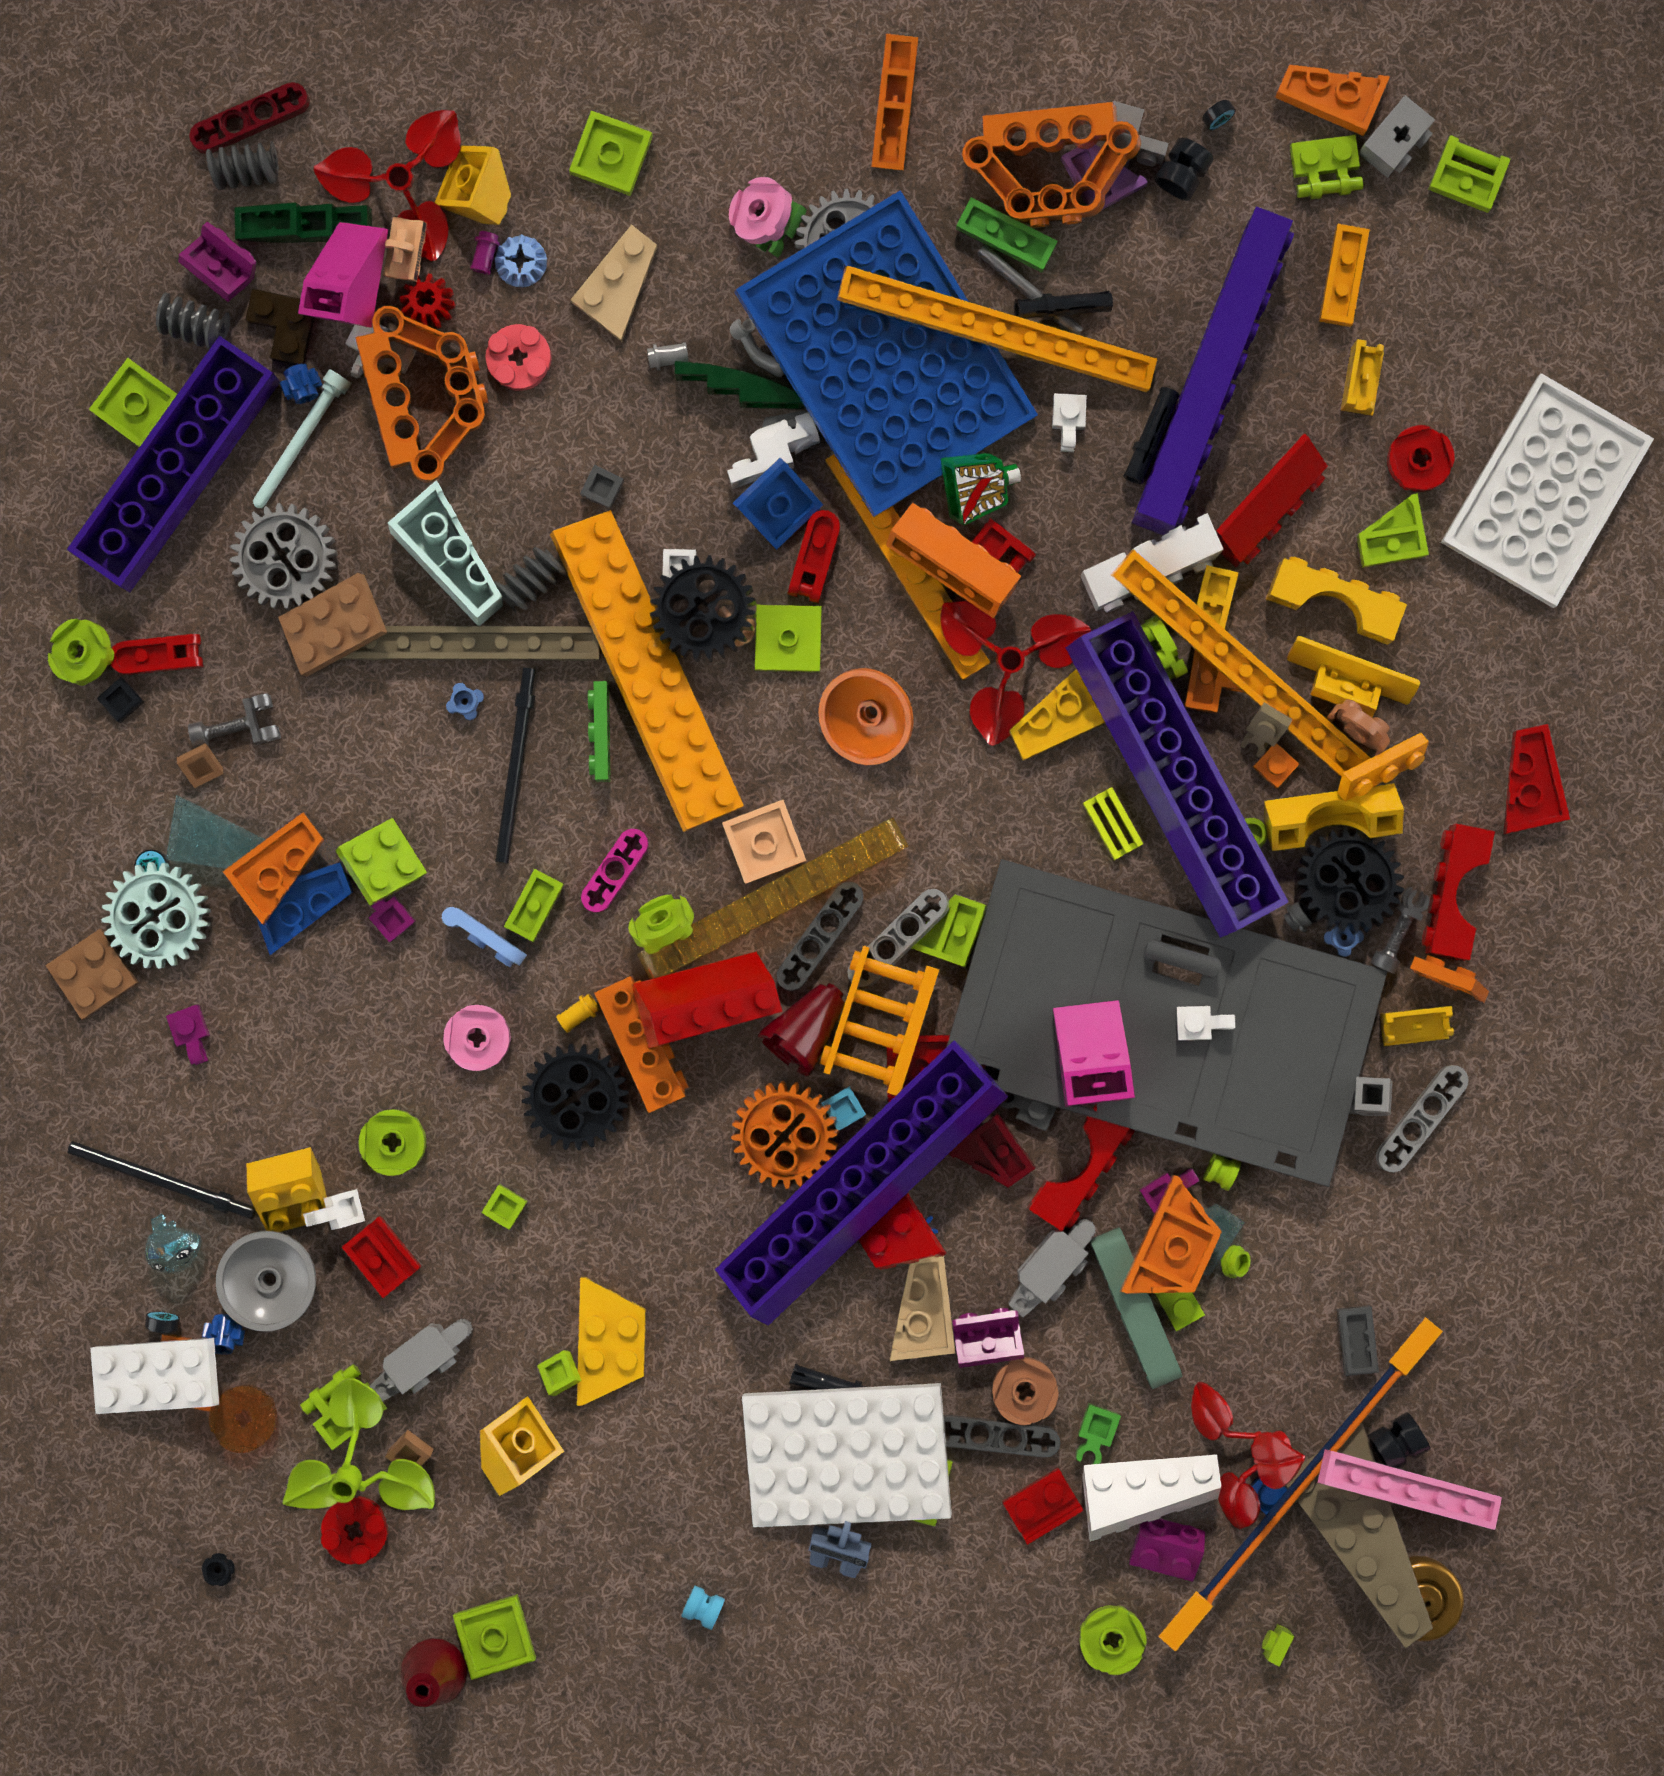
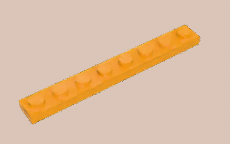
(921, 587)

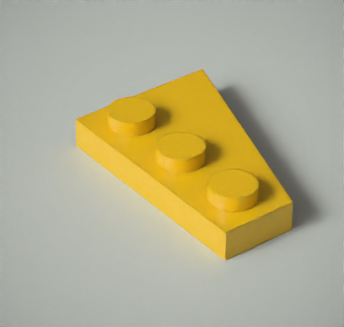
(1057, 718)

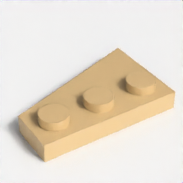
(615, 284)
(924, 1313)

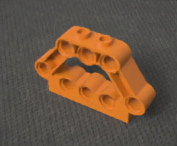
(1099, 177)
(428, 341)

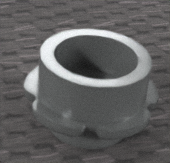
(1297, 917)

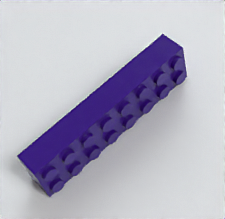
(174, 464)

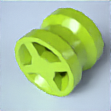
(1222, 1171)

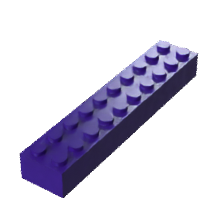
(1214, 366)
(1176, 774)
(860, 1183)

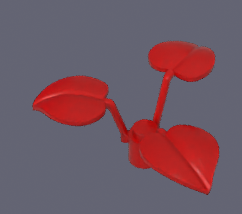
(431, 136)
(969, 627)
(1272, 1455)

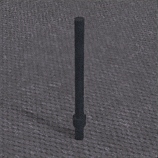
(524, 702)
(221, 1201)

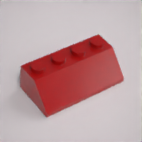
(1269, 501)
(705, 999)

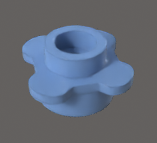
(460, 693)
(1343, 946)

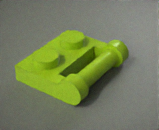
(1464, 182)

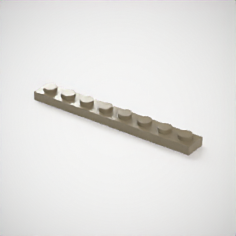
(482, 643)

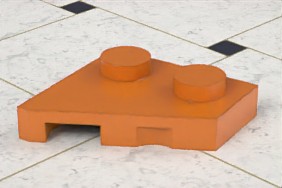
(1461, 979)

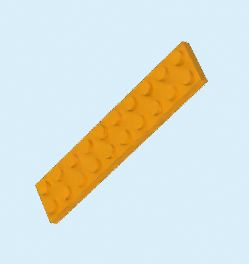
(646, 671)

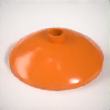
(851, 726)

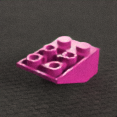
(346, 276)
(1093, 1053)

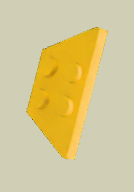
(609, 1341)

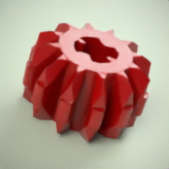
(428, 290)

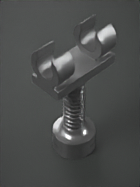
(202, 734)
(1387, 958)

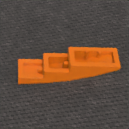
(894, 102)

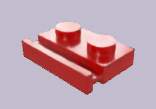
(381, 1257)
(1042, 1506)

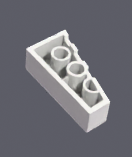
(1172, 556)
(1145, 1490)

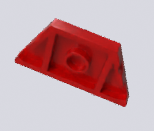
(901, 1237)

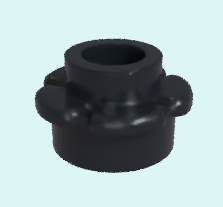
(210, 1574)

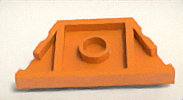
(1173, 1246)

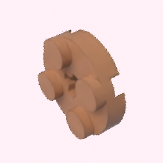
(1359, 727)
(1031, 1408)

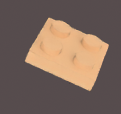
(764, 841)

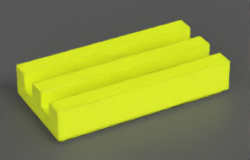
(1111, 820)

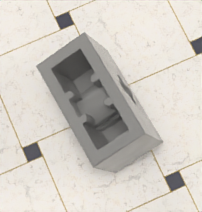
(1410, 123)

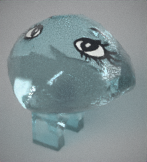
(170, 1247)

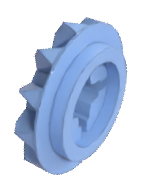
(531, 271)

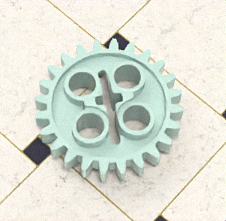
(140, 890)

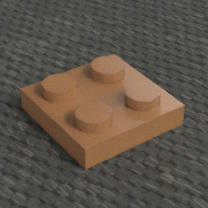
(92, 974)

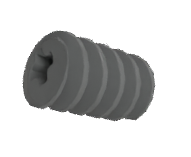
(243, 166)
(189, 324)
(529, 578)

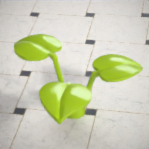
(312, 1485)

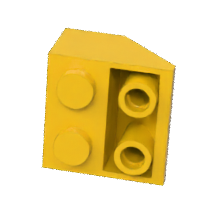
(286, 1189)

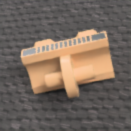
(404, 249)

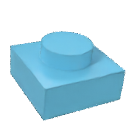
(844, 1107)

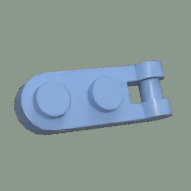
(483, 936)

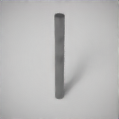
(1024, 286)

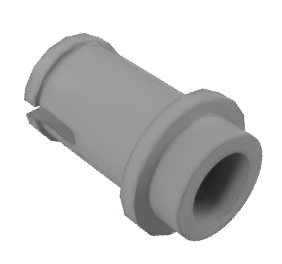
(667, 355)

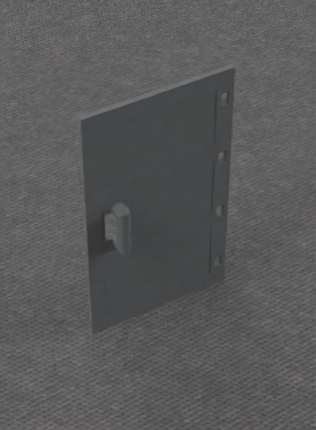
(1249, 1091)

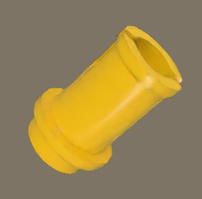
(578, 1012)

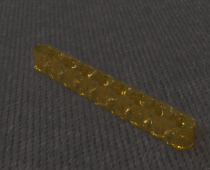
(777, 898)

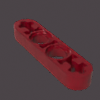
(247, 113)

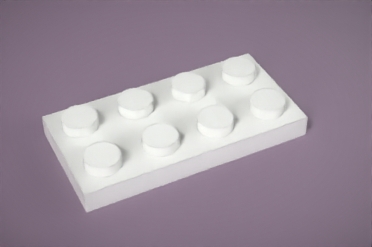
(154, 1376)

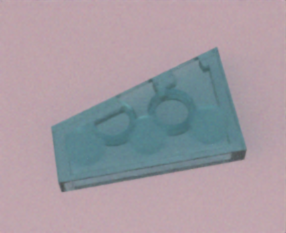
(206, 838)

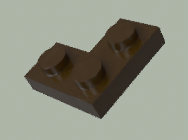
(292, 329)

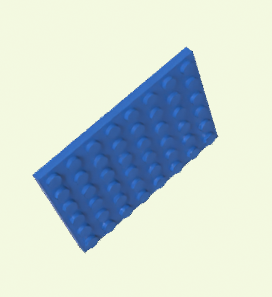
(875, 384)

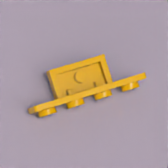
(1349, 677)

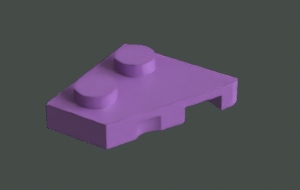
(1079, 161)

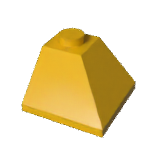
(476, 185)
(516, 1446)

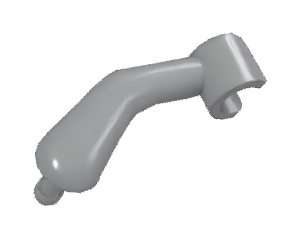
(743, 333)

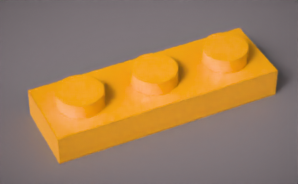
(1344, 275)
(1383, 767)

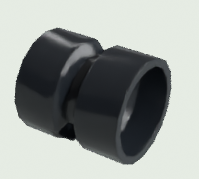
(1186, 165)
(1399, 1441)

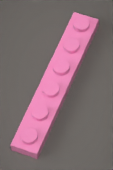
(1409, 1489)

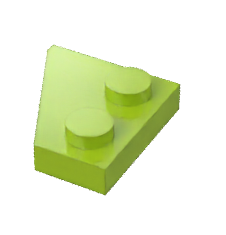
(955, 933)

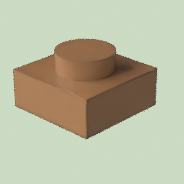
(200, 765)
(410, 1448)

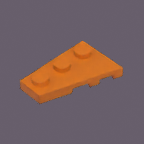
(1333, 96)
(274, 865)

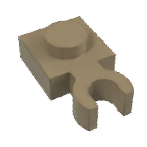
(1266, 728)

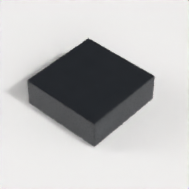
(120, 700)

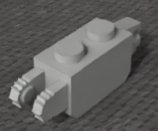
(1050, 1265)
(419, 1357)

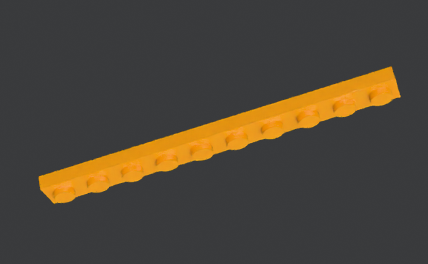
(996, 329)
(1236, 662)

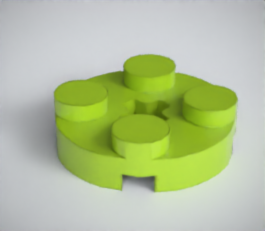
(1164, 647)
(96, 652)
(662, 923)
(380, 1128)
(1106, 1658)

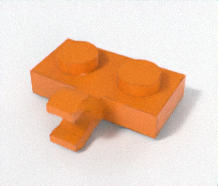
(1206, 685)

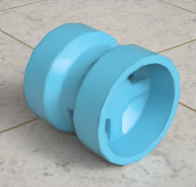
(703, 1607)

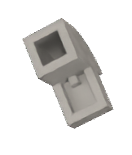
(1151, 150)
(1372, 1097)

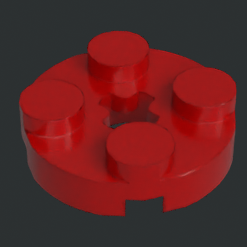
(1429, 442)
(372, 1524)

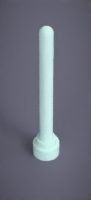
(333, 387)

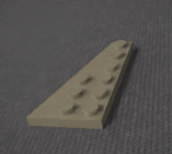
(1369, 1546)

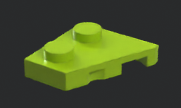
(1394, 536)

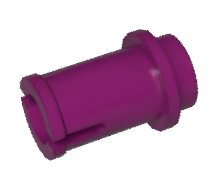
(484, 252)

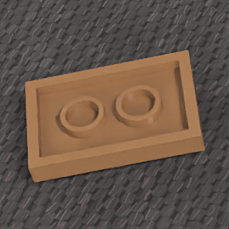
(332, 625)

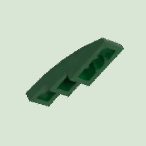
(294, 222)
(752, 389)

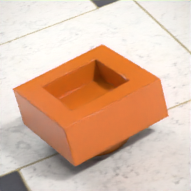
(1275, 765)

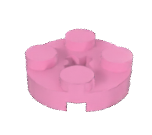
(774, 218)
(465, 1023)

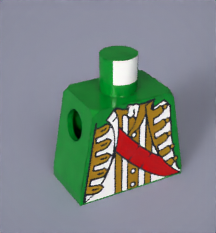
(976, 485)

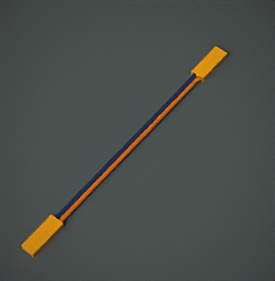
(1198, 1607)

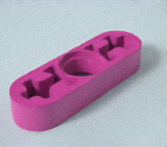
(601, 871)

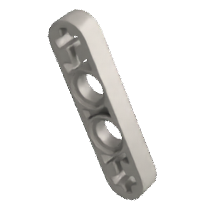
(902, 942)
(1425, 1121)

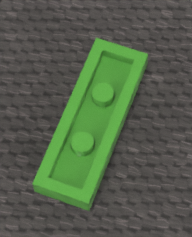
(1006, 235)
(600, 731)

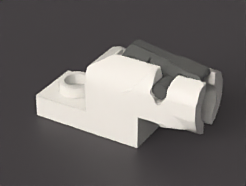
(773, 441)

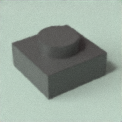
(602, 487)

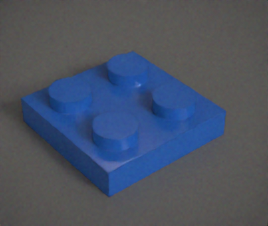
(778, 503)

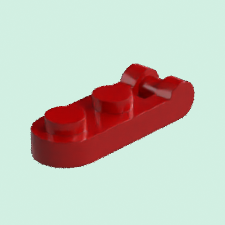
(815, 555)
(156, 654)

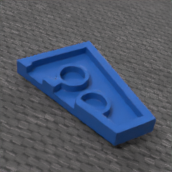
(304, 903)

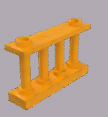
(901, 1044)

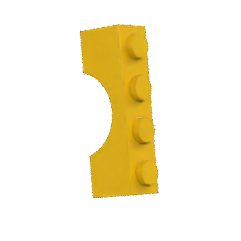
(1375, 613)
(1296, 818)

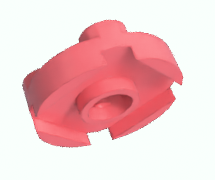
(507, 372)

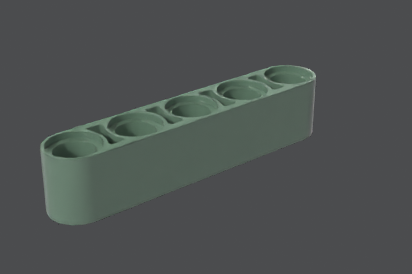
(1136, 1310)

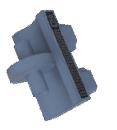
(839, 1545)

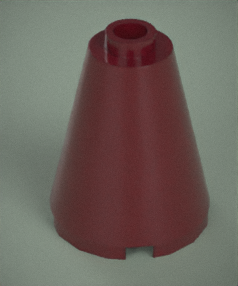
(804, 1028)
(433, 1673)

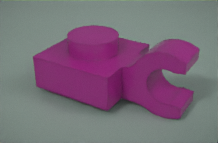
(391, 918)
(188, 1029)
(1155, 1190)

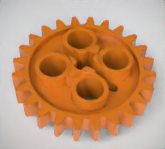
(763, 1115)

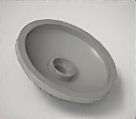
(243, 1284)

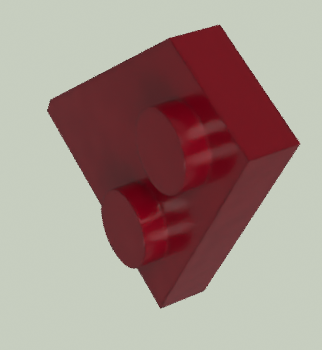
(995, 1152)

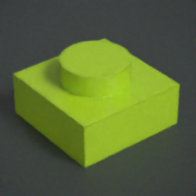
(504, 1206)
(559, 1373)
(1277, 1644)

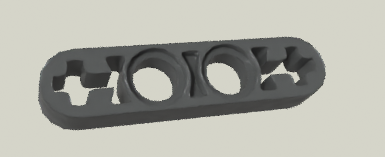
(823, 938)
(995, 1439)

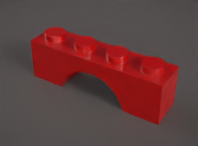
(1449, 932)
(1059, 1200)

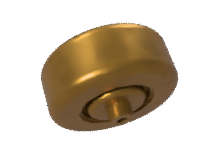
(1440, 1594)

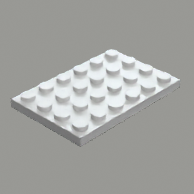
(1547, 490)
(847, 1455)

